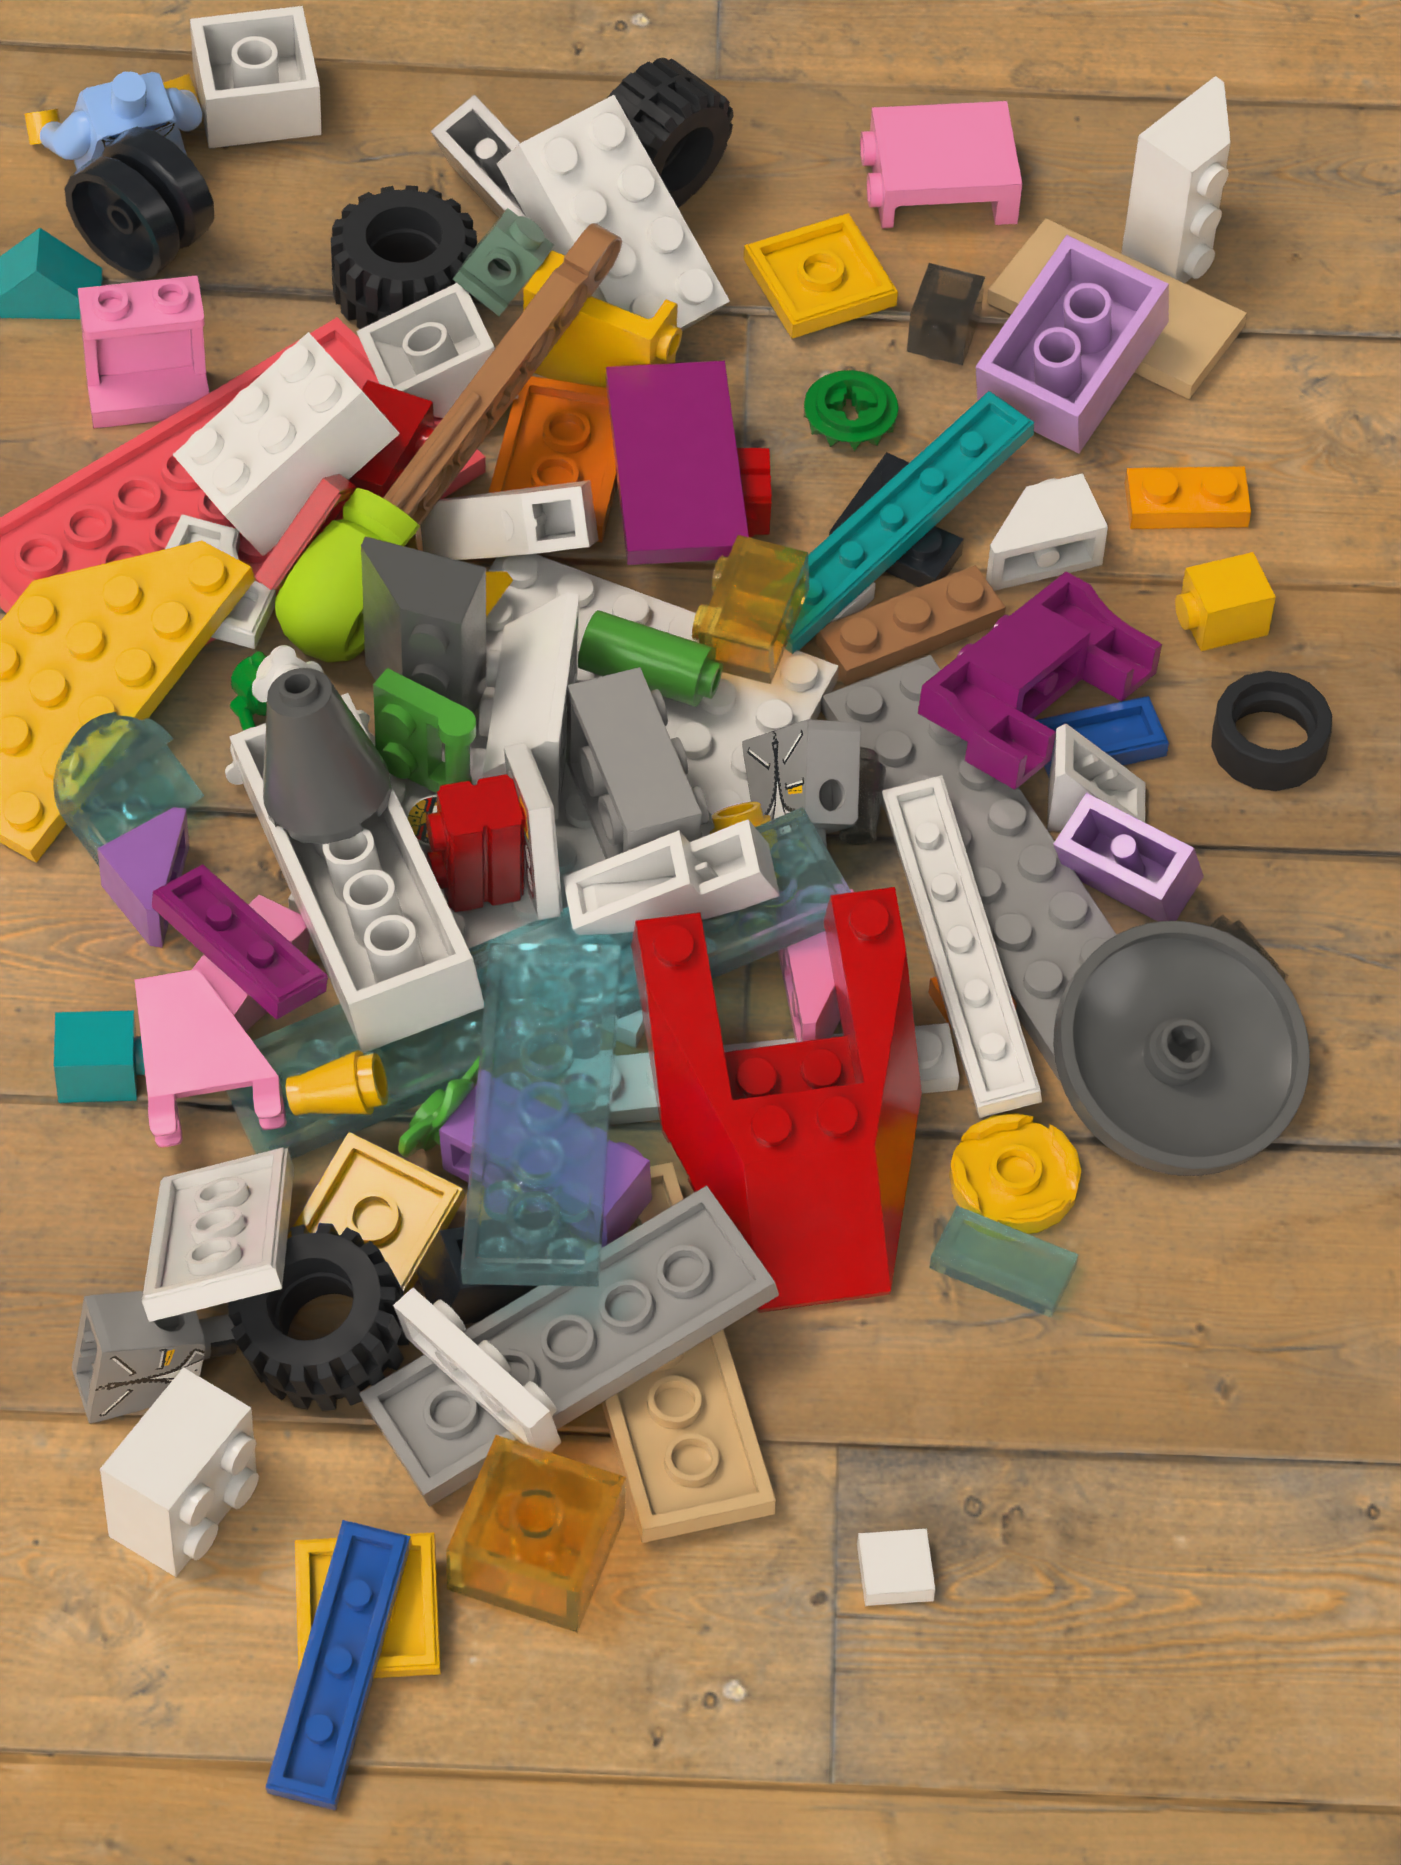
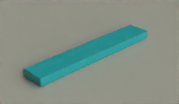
(907, 510)

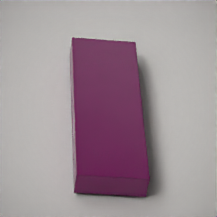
(239, 941)

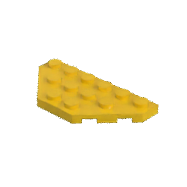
(94, 648)

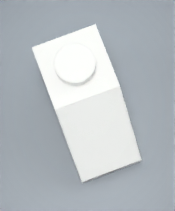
(1048, 533)

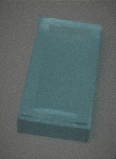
(1003, 1261)

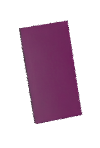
(675, 461)

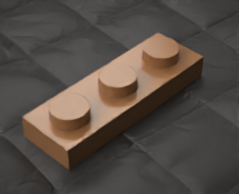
(910, 625)

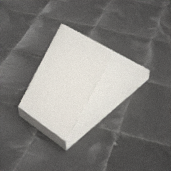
(1084, 768)

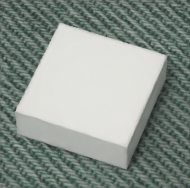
(896, 1567)

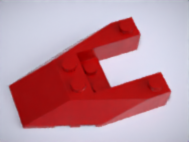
(797, 1136)

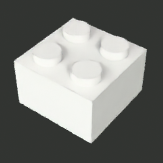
(256, 77)
(180, 1473)

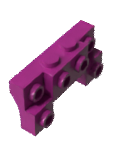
(1027, 665)

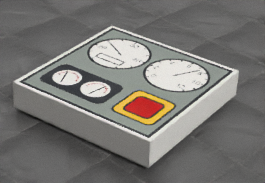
(540, 839)

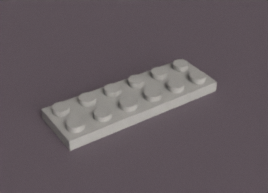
(654, 1300)

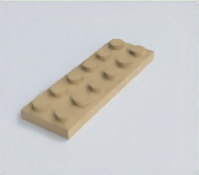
(687, 1430)

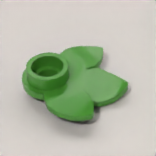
(435, 1111)

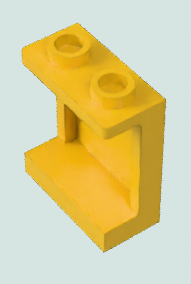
(604, 336)

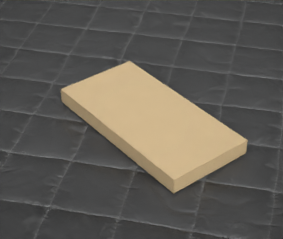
(1188, 346)

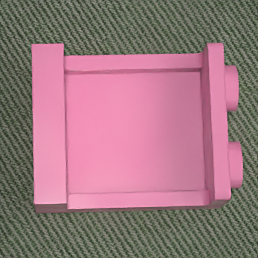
(942, 158)
(143, 349)

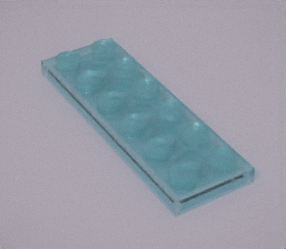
(542, 1116)

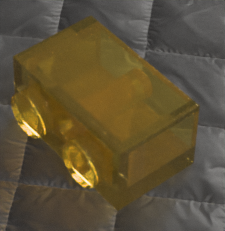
(753, 607)

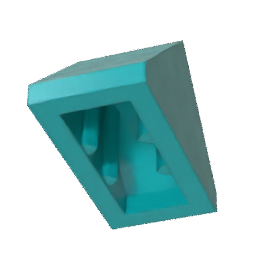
(43, 278)

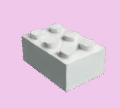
(281, 440)

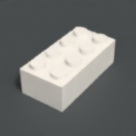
(601, 174)

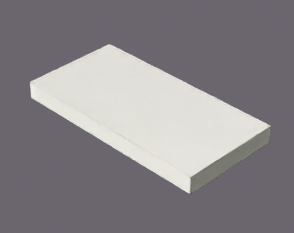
(219, 1234)

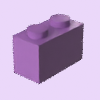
(1129, 859)

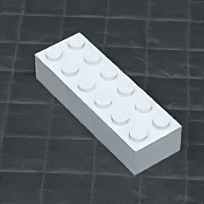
(372, 916)

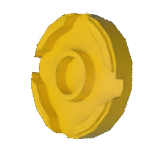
(1016, 1172)

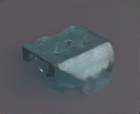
(117, 778)

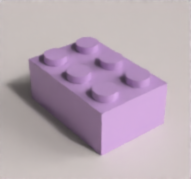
(1074, 341)

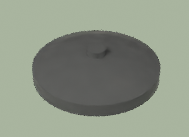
(1181, 1048)

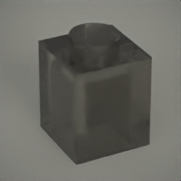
(945, 314)

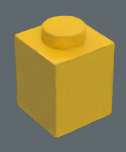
(1225, 601)

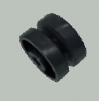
(139, 203)

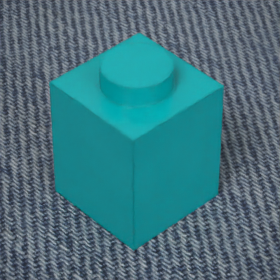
(97, 1056)

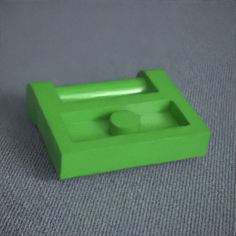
(411, 729)

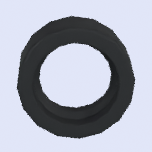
(1274, 694)

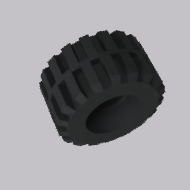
(678, 123)
(396, 251)
(347, 1357)

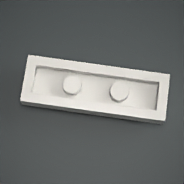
(478, 1370)

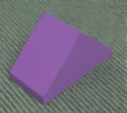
(142, 863)

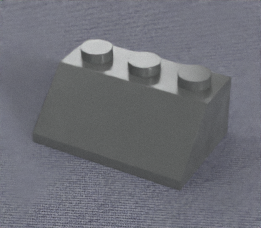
(425, 619)

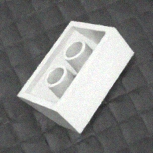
(1180, 186)
(531, 692)

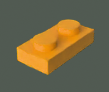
(1187, 497)

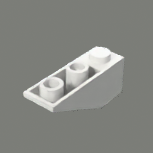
(512, 522)

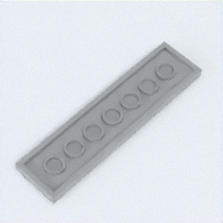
(1032, 902)

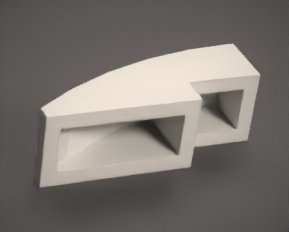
(671, 879)

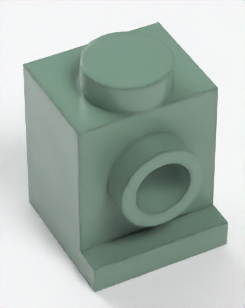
(504, 261)

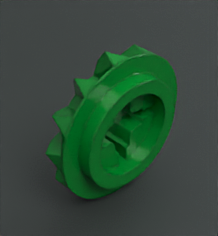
(869, 395)

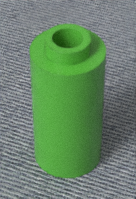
(669, 662)

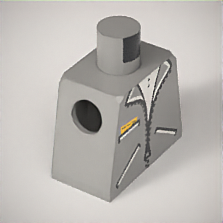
(810, 768)
(129, 1362)

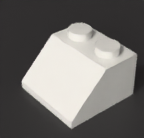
(430, 347)

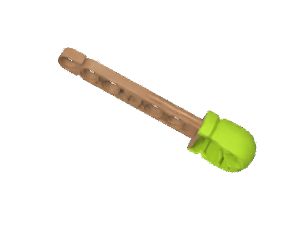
(324, 591)

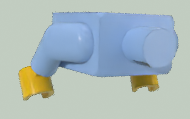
(114, 107)

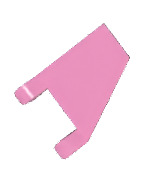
(197, 1049)

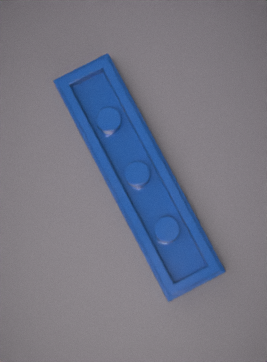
(338, 1665)

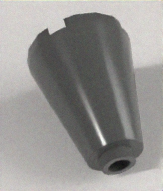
(319, 761)

